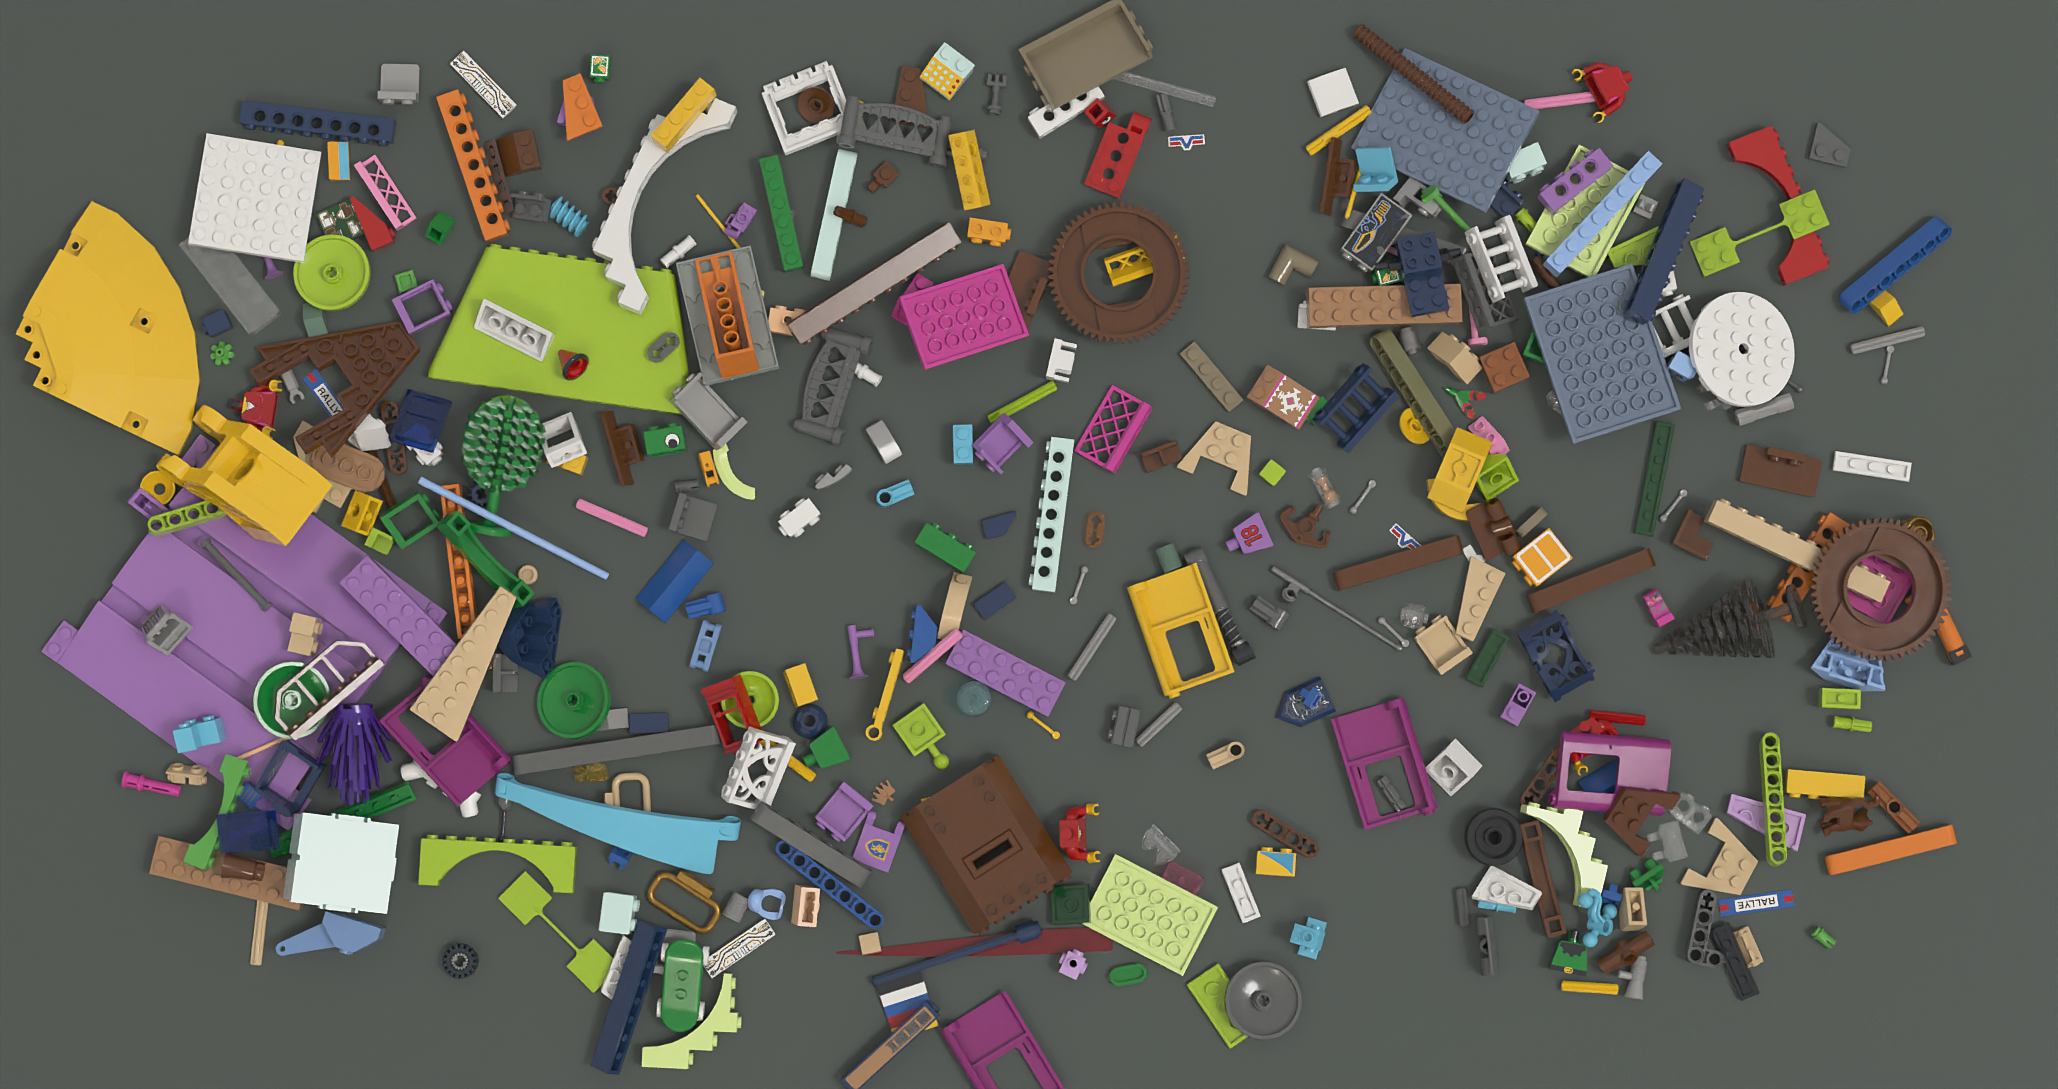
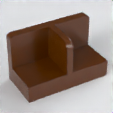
(1161, 456)

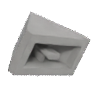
(615, 720)

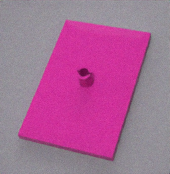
(963, 317)

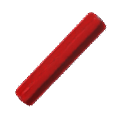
(1621, 718)

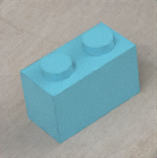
(963, 444)

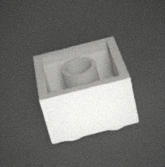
(1453, 767)

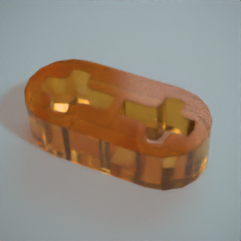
(1090, 528)

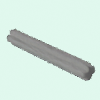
(1887, 340)
(1092, 647)

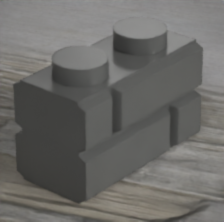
(1125, 726)

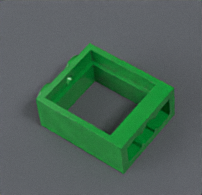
(393, 529)

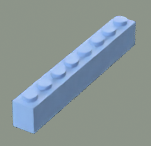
(1602, 214)

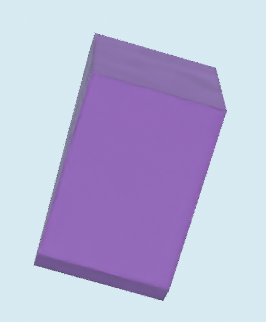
(146, 503)

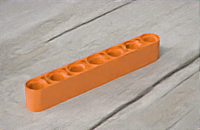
(1890, 849)

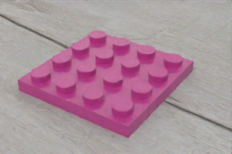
(1896, 591)

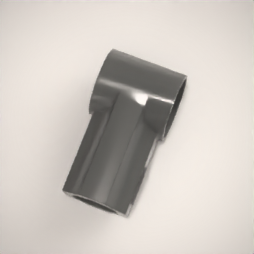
(1273, 615)

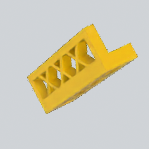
(1132, 269)

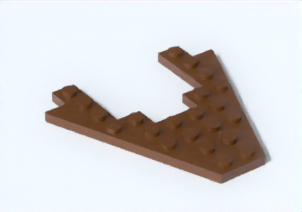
(367, 357)

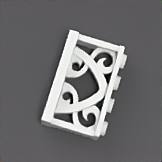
(748, 755)

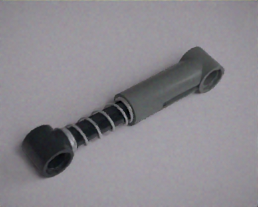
(1240, 649)

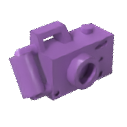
(740, 221)

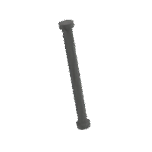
(236, 574)

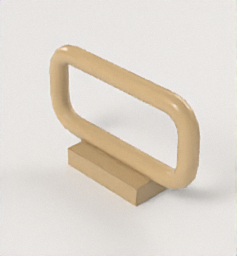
(614, 797)

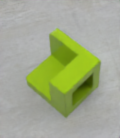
(380, 541)

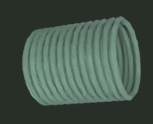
(1168, 558)

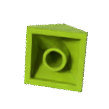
(1495, 475)

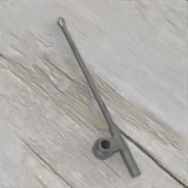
(1296, 585)

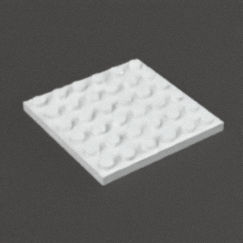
(254, 198)

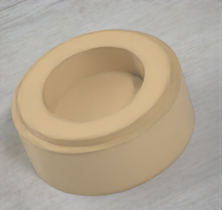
(528, 574)

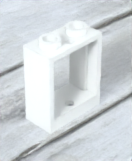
(574, 447)

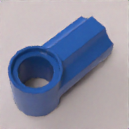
(710, 605)

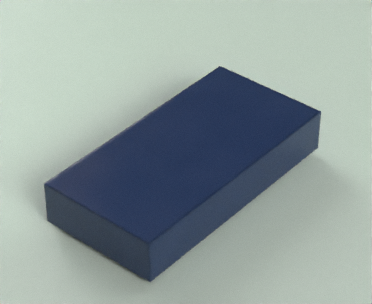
(995, 600)
(649, 723)

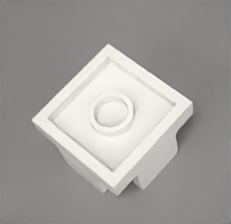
(1060, 361)

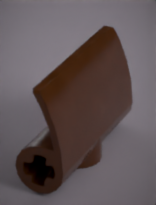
(1493, 529)

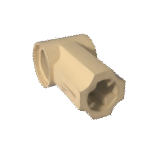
(1223, 755)

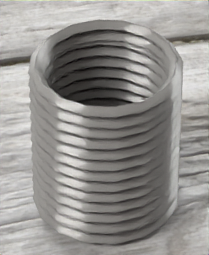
(736, 907)

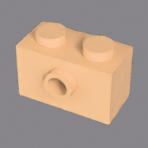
(779, 317)
(805, 905)

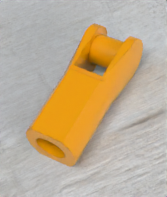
(708, 465)

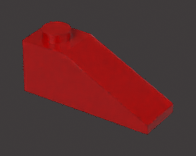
(375, 230)

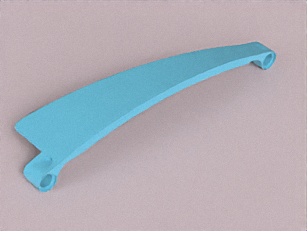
(662, 837)

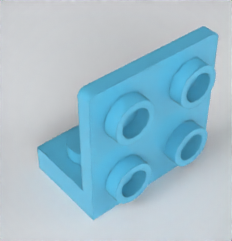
(1376, 169)

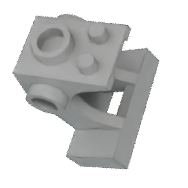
(1407, 193)

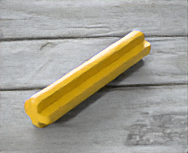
(1589, 987)

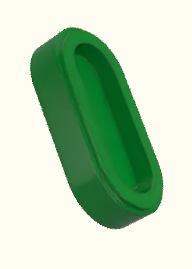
(1128, 974)

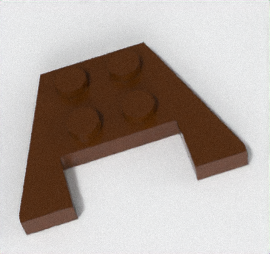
(1632, 809)

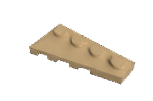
(1478, 594)

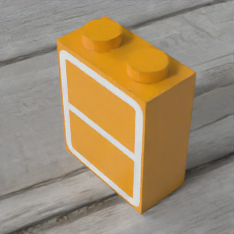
(1541, 558)

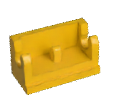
(800, 685)

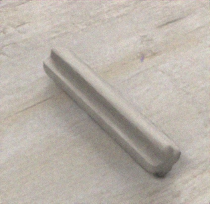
(1157, 725)

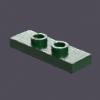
(1487, 658)

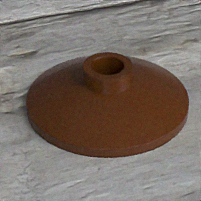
(810, 110)

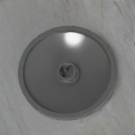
(1263, 1000)

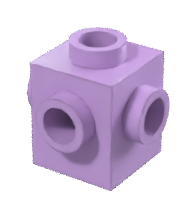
(1066, 969)

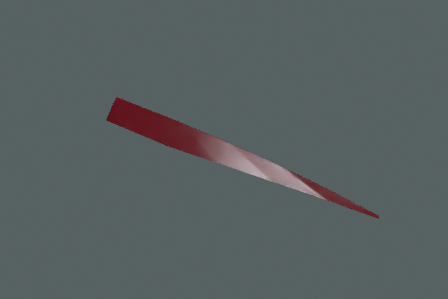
(1050, 942)

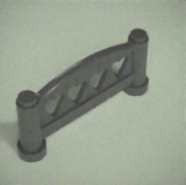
(854, 130)
(826, 426)

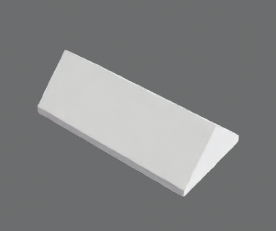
(513, 330)

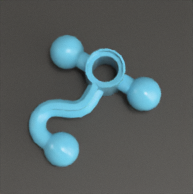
(1596, 924)

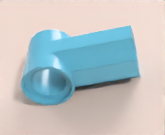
(897, 493)

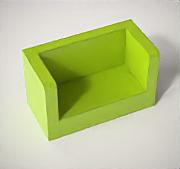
(1839, 698)

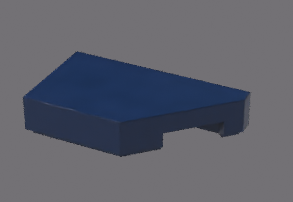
(998, 525)

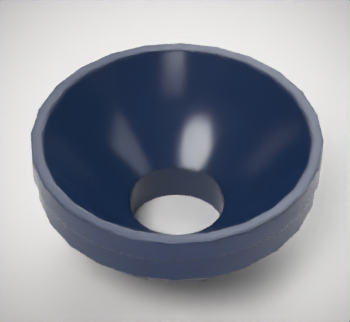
(819, 726)

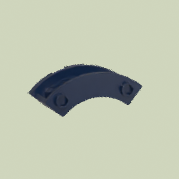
(1531, 643)

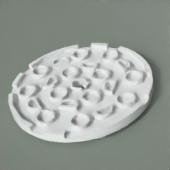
(1715, 352)

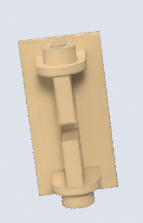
(178, 773)
(1748, 947)

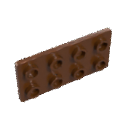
(1028, 283)
(1780, 470)

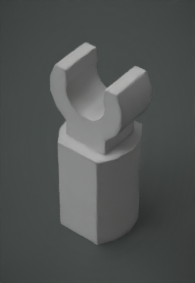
(291, 385)

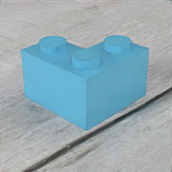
(194, 733)

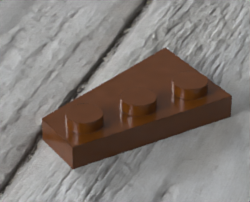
(911, 92)

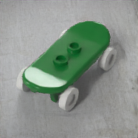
(682, 984)

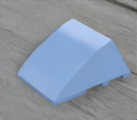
(1849, 670)

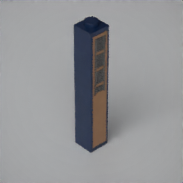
(891, 1046)

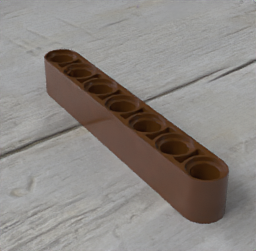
(1398, 563)
(1591, 580)

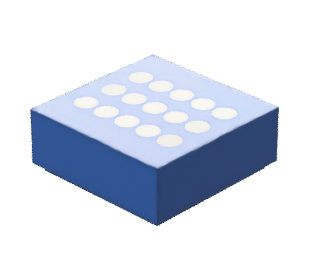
(249, 795)

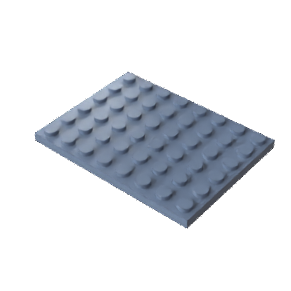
(1436, 147)
(1598, 360)

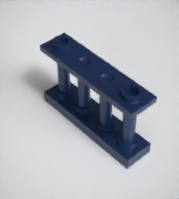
(1372, 412)

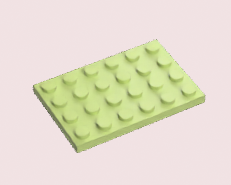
(1554, 229)
(1149, 914)

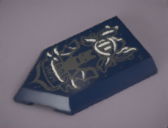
(1295, 712)

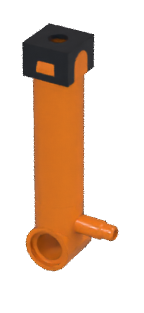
(1951, 639)

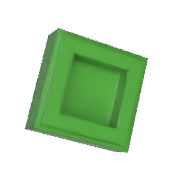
(406, 281)

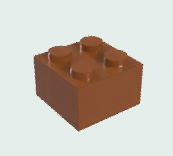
(1503, 368)

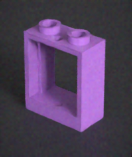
(399, 304)

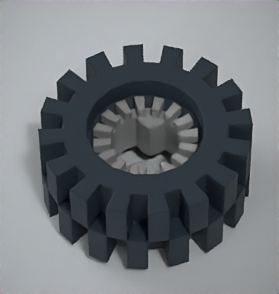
(451, 956)

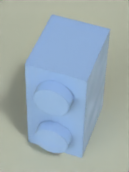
(1681, 366)

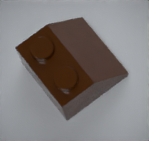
(519, 153)

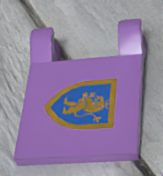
(877, 845)

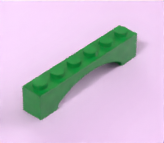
(781, 213)
(460, 534)

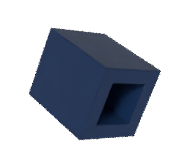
(217, 323)

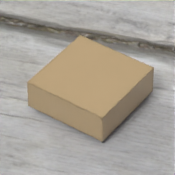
(870, 943)

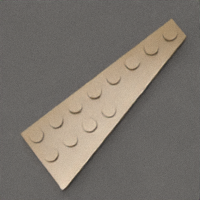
(456, 683)

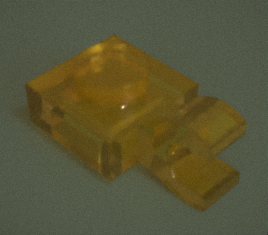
(594, 772)

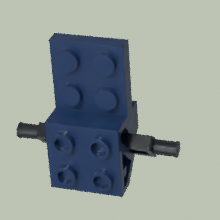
(1421, 272)

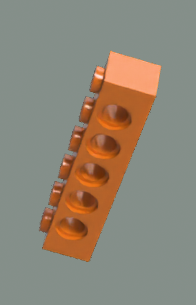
(1826, 521)

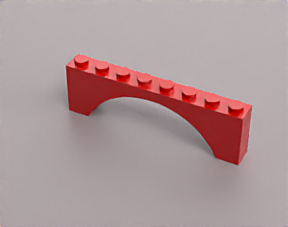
(1764, 153)

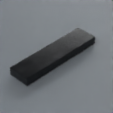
(1735, 961)

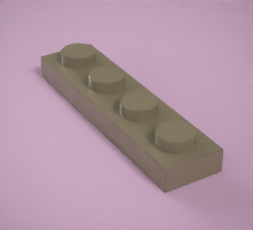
(1211, 376)

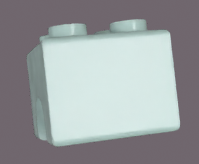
(618, 913)

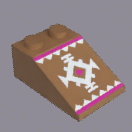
(1282, 397)

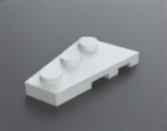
(1506, 890)
(614, 972)

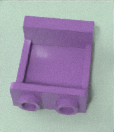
(1000, 442)
(843, 812)

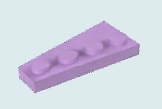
(1751, 813)

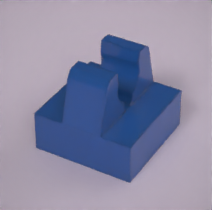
(1311, 698)
(620, 856)
(1611, 896)

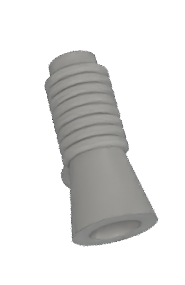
(1636, 978)

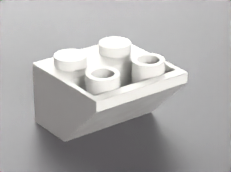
(370, 435)

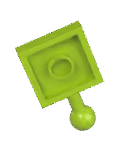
(920, 732)

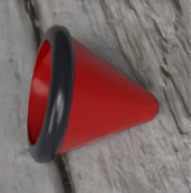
(572, 364)

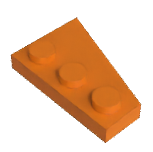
(579, 108)

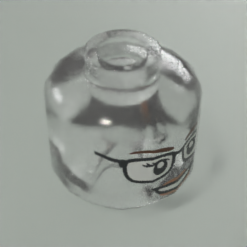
(1413, 615)

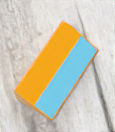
(338, 161)

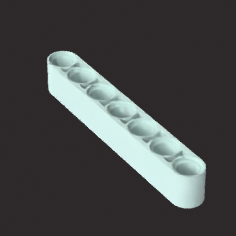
(832, 224)

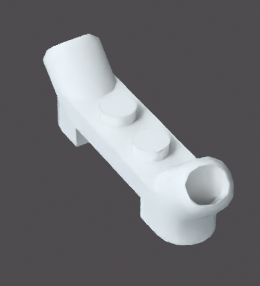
(413, 771)

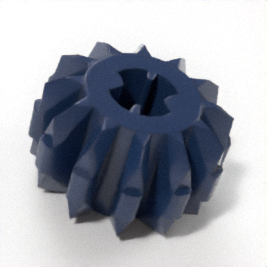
(475, 497)

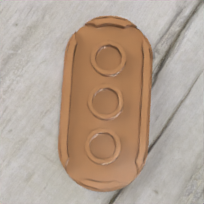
(350, 468)

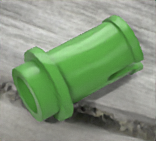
(1823, 937)

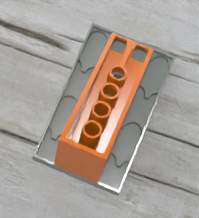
(727, 315)

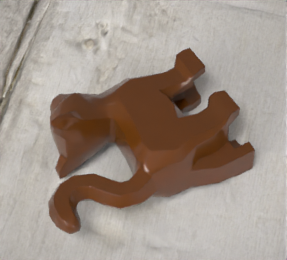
(1841, 814)

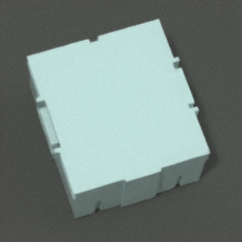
(341, 862)

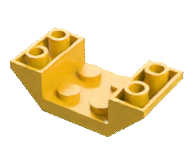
(1459, 470)

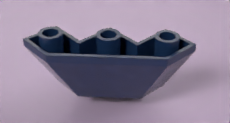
(533, 636)

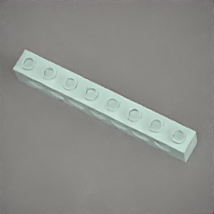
(1065, 447)

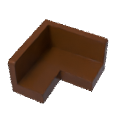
(1687, 539)

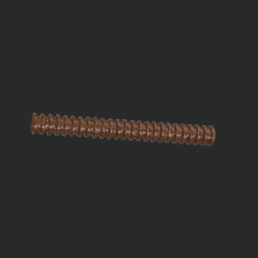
(1413, 74)

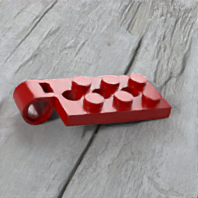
(1136, 131)

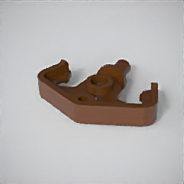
(1303, 530)

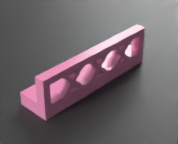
(383, 201)

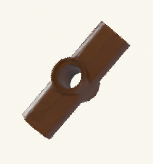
(1625, 952)

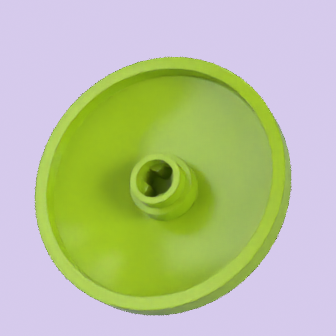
(332, 273)

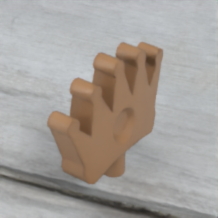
(885, 793)

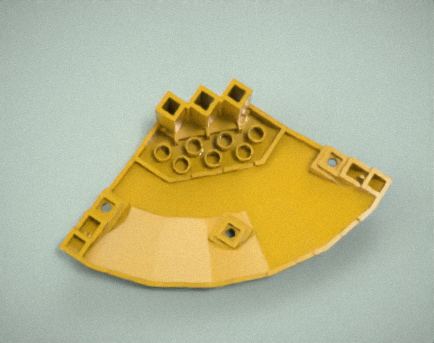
(93, 336)

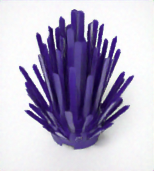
(353, 749)

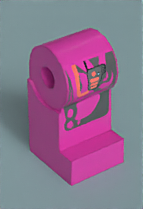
(1657, 608)

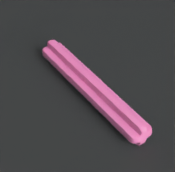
(1561, 100)
(611, 517)
(932, 655)

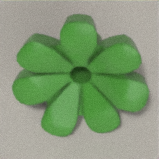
(225, 353)

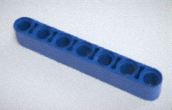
(1895, 265)
(839, 886)

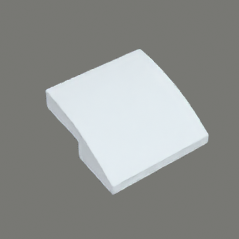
(1332, 92)

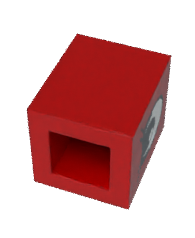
(1100, 113)

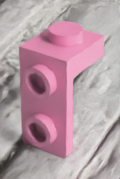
(1484, 429)

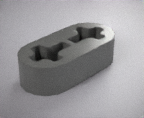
(660, 344)

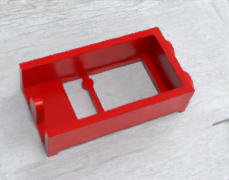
(724, 690)

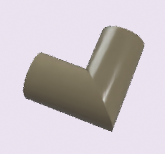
(1290, 260)

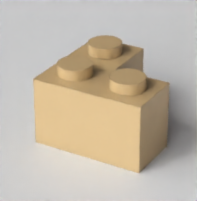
(1455, 356)
(304, 634)

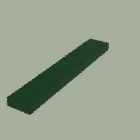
(1654, 478)

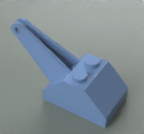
(335, 931)

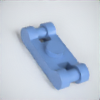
(705, 645)

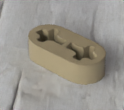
(1531, 522)

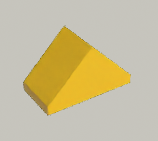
(1886, 307)

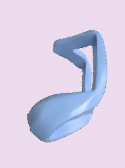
(755, 900)

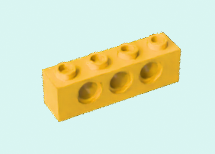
(969, 170)

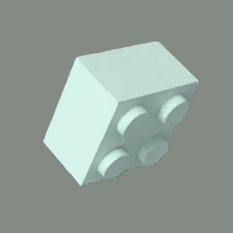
(1528, 161)

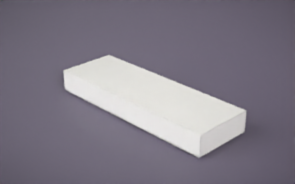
(1240, 892)

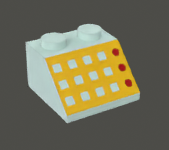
(947, 71)

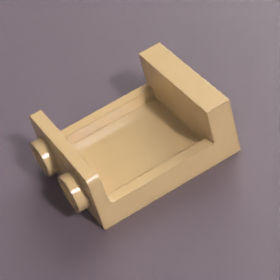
(1441, 644)

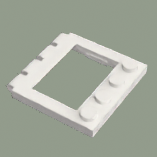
(790, 86)

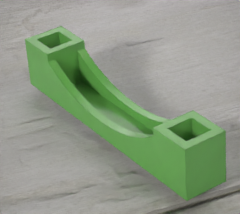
(234, 772)

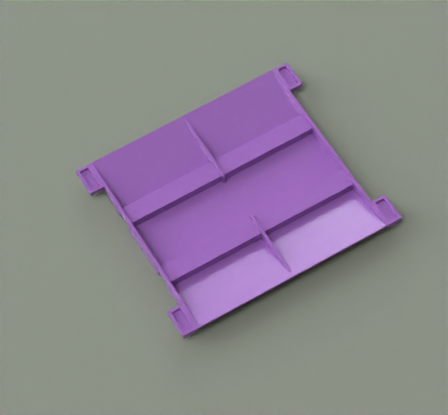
(230, 635)

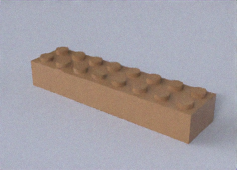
(1374, 307)
(169, 864)

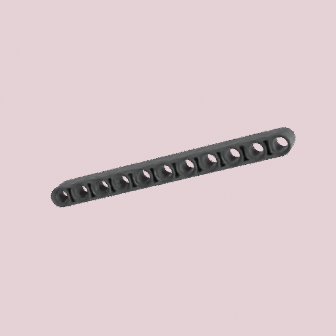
(616, 750)

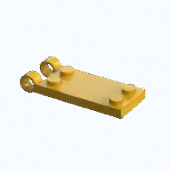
(880, 713)

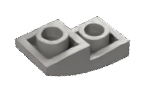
(883, 441)
(827, 480)

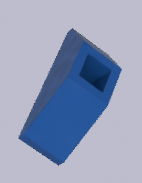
(923, 635)

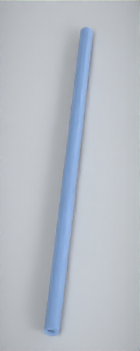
(513, 528)

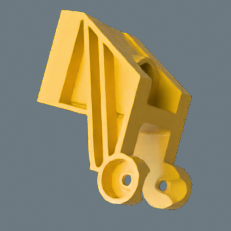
(250, 479)

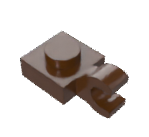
(884, 176)

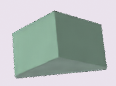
(314, 320)

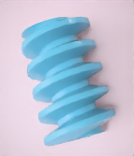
(568, 217)

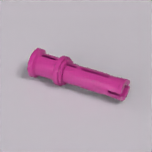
(142, 783)

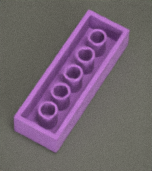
(1005, 673)

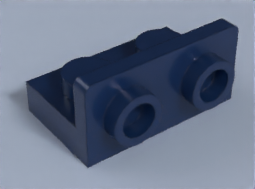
(1506, 201)

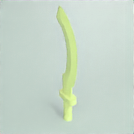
(727, 476)

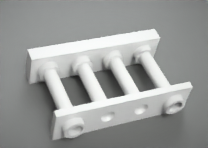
(1516, 255)
(1678, 342)

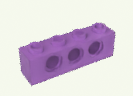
(1554, 202)

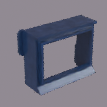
(280, 803)

